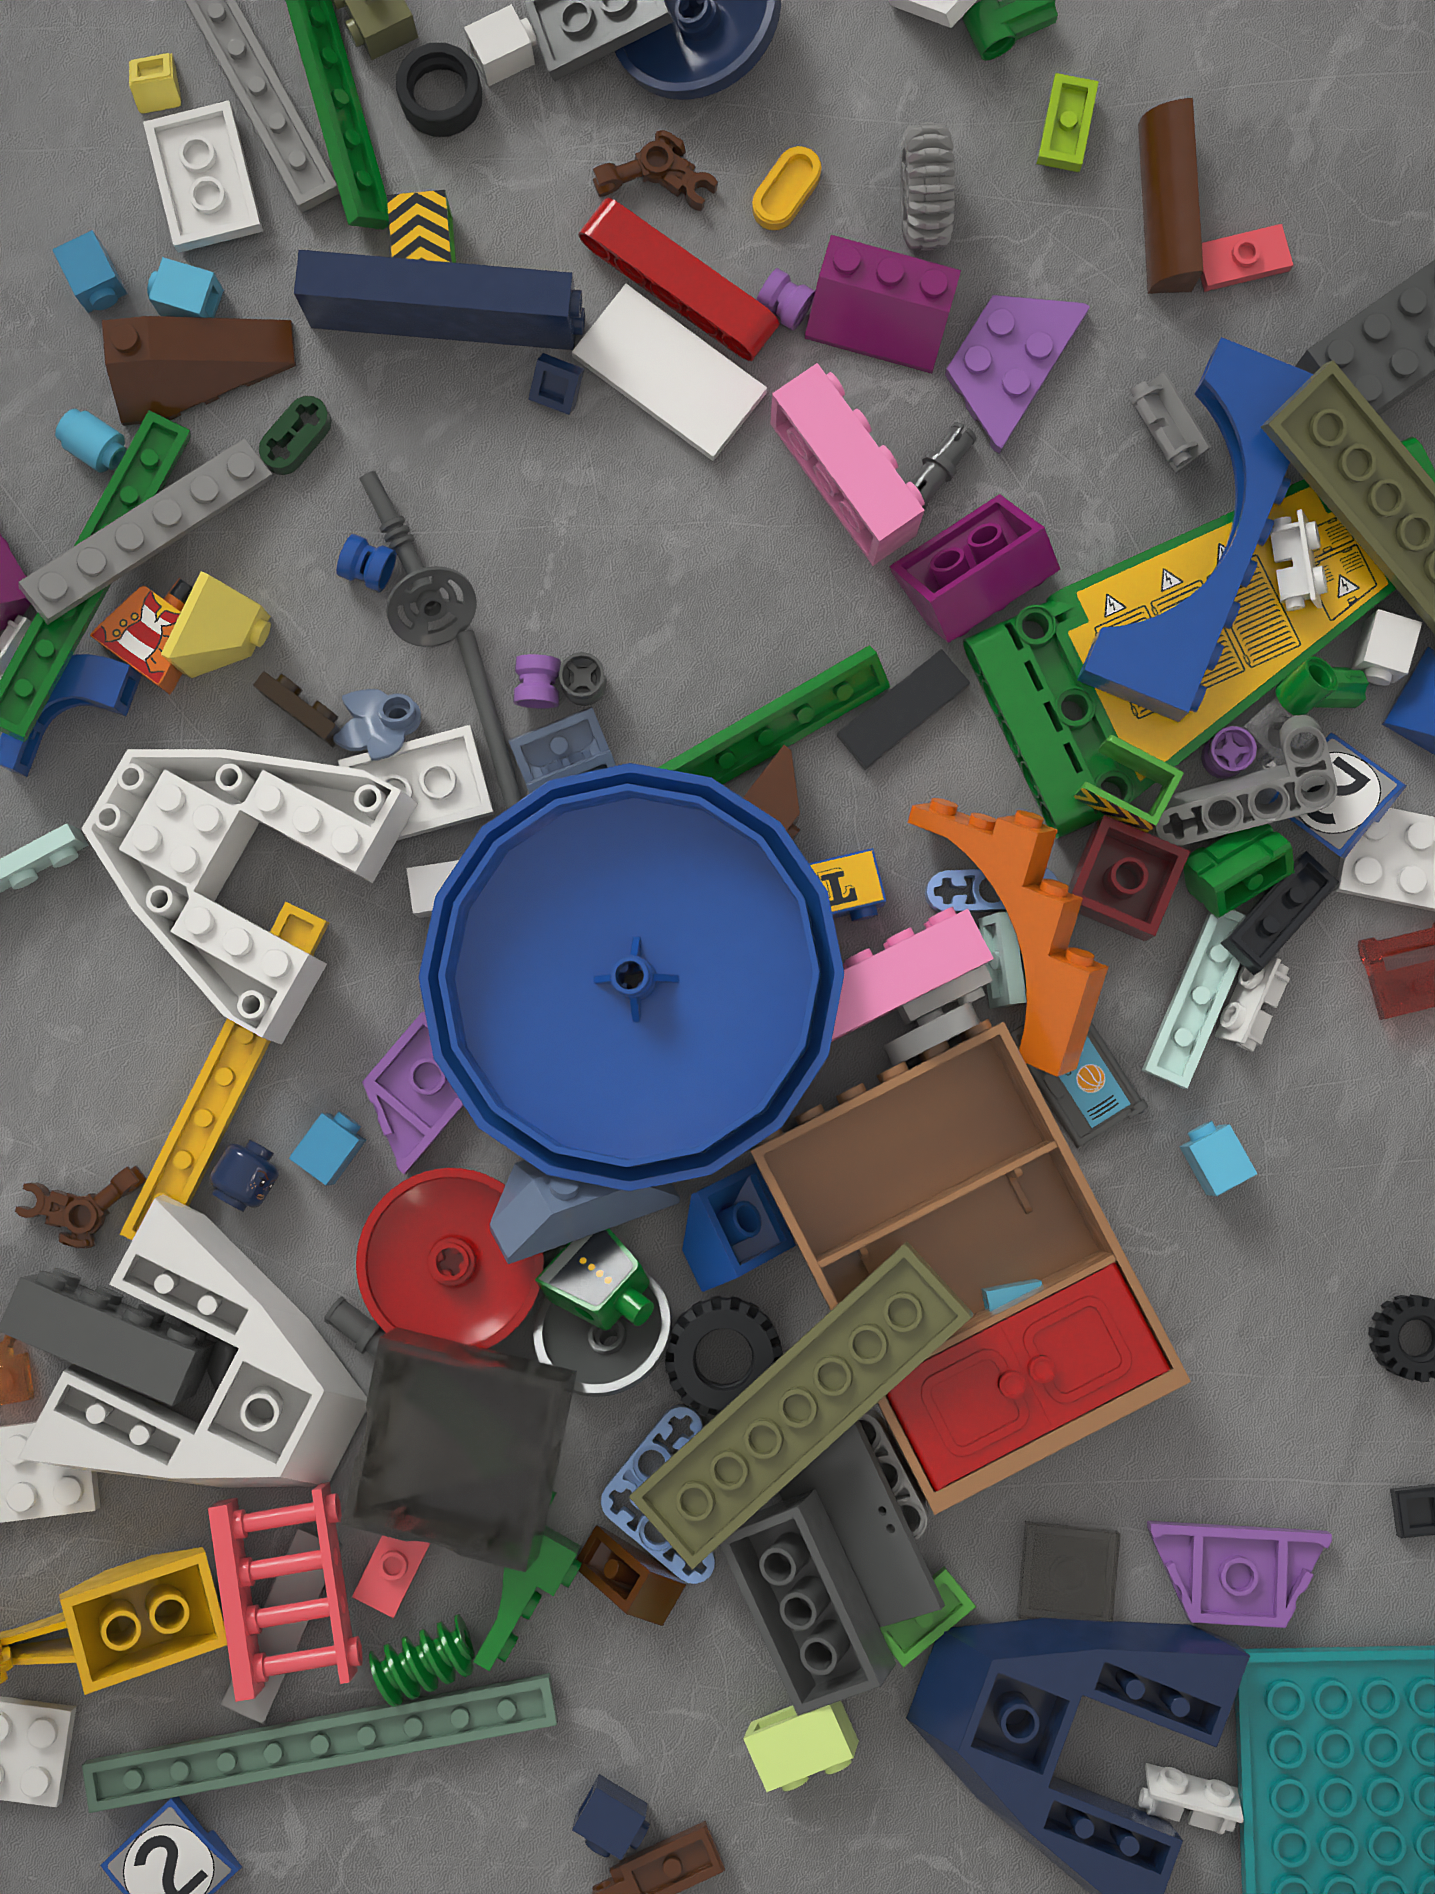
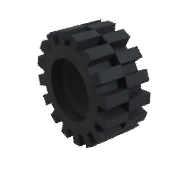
(1387, 1333)

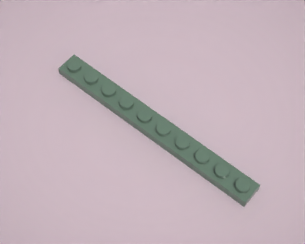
(319, 1743)

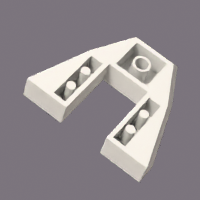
(178, 827)
(278, 1411)

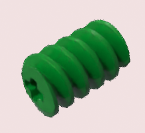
(424, 1663)

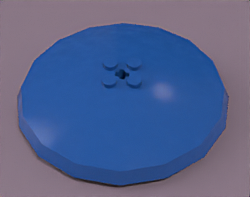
(535, 959)

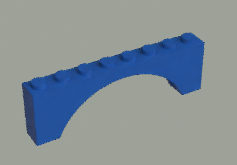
(1166, 656)

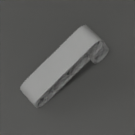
(1243, 789)

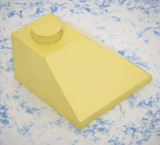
(215, 628)

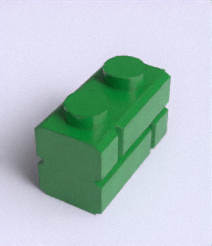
(1238, 868)

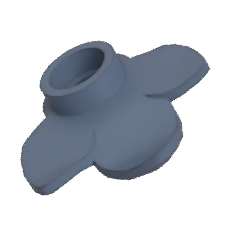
(376, 722)

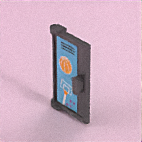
(1090, 1096)

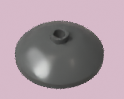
(604, 1370)

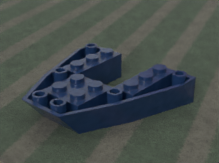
(1003, 1705)

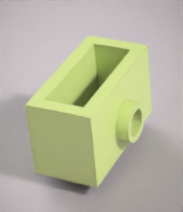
(794, 1746)

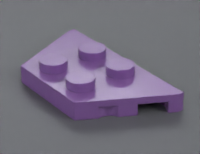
(1010, 359)
(411, 1095)
(1238, 1570)

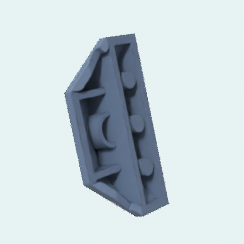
(550, 1211)

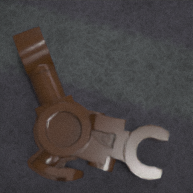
(658, 163)
(80, 1213)

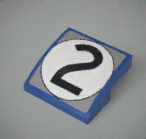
(1362, 798)
(171, 1856)

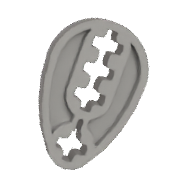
(931, 1034)

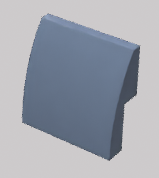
(562, 749)

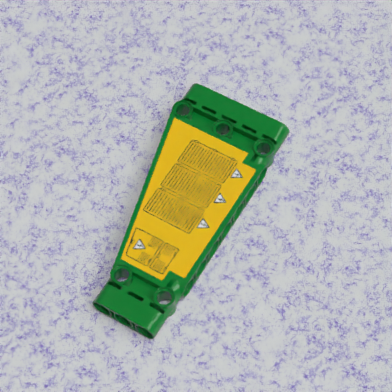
(1266, 643)

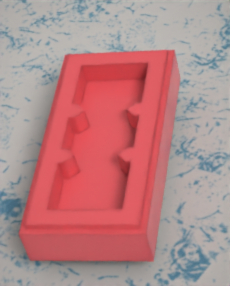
(1245, 257)
(390, 1574)

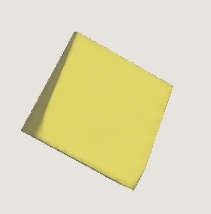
(154, 83)

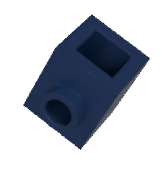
(611, 1819)

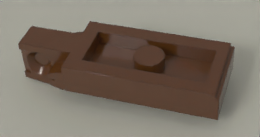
(667, 1865)

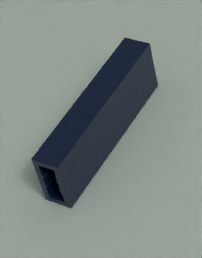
(439, 300)

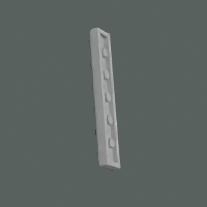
(265, 101)
(144, 531)

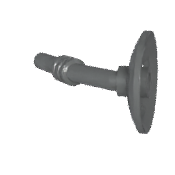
(424, 592)

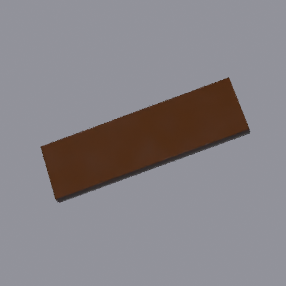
(1170, 197)

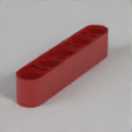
(678, 279)

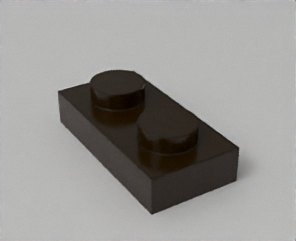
(285, 695)

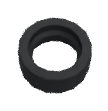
(439, 57)

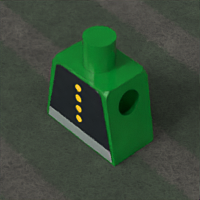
(598, 1281)

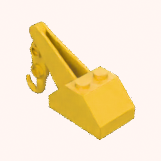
(127, 1621)

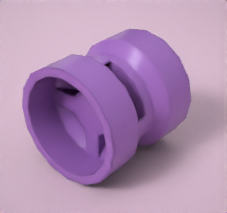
(786, 298)
(537, 678)
(1237, 748)

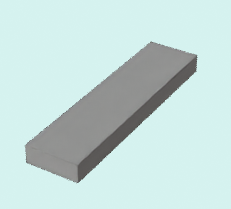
(285, 1637)

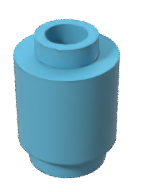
(91, 440)

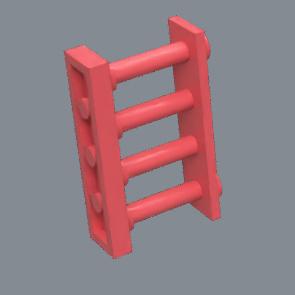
(246, 1620)

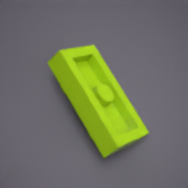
(1067, 122)

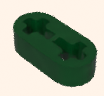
(302, 443)

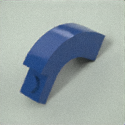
(85, 682)

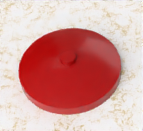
(435, 1264)

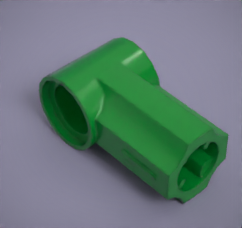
(999, 24)
(1321, 686)

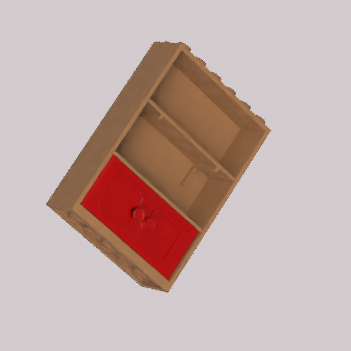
(989, 1197)

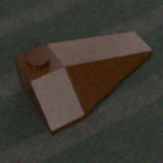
(189, 360)

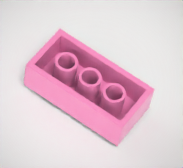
(846, 463)
(908, 968)

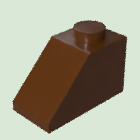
(777, 791)
(629, 1577)

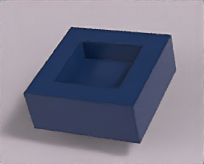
(556, 383)

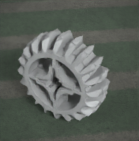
(927, 186)

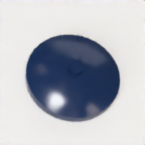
(703, 48)

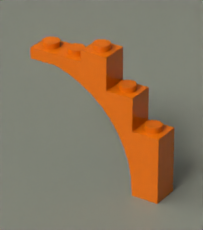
(1060, 979)

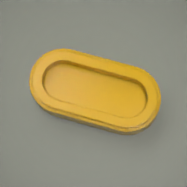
(786, 188)

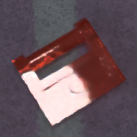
(1404, 988)

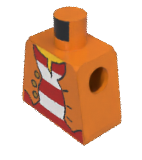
(141, 629)

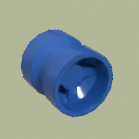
(366, 563)

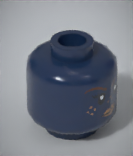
(244, 1175)

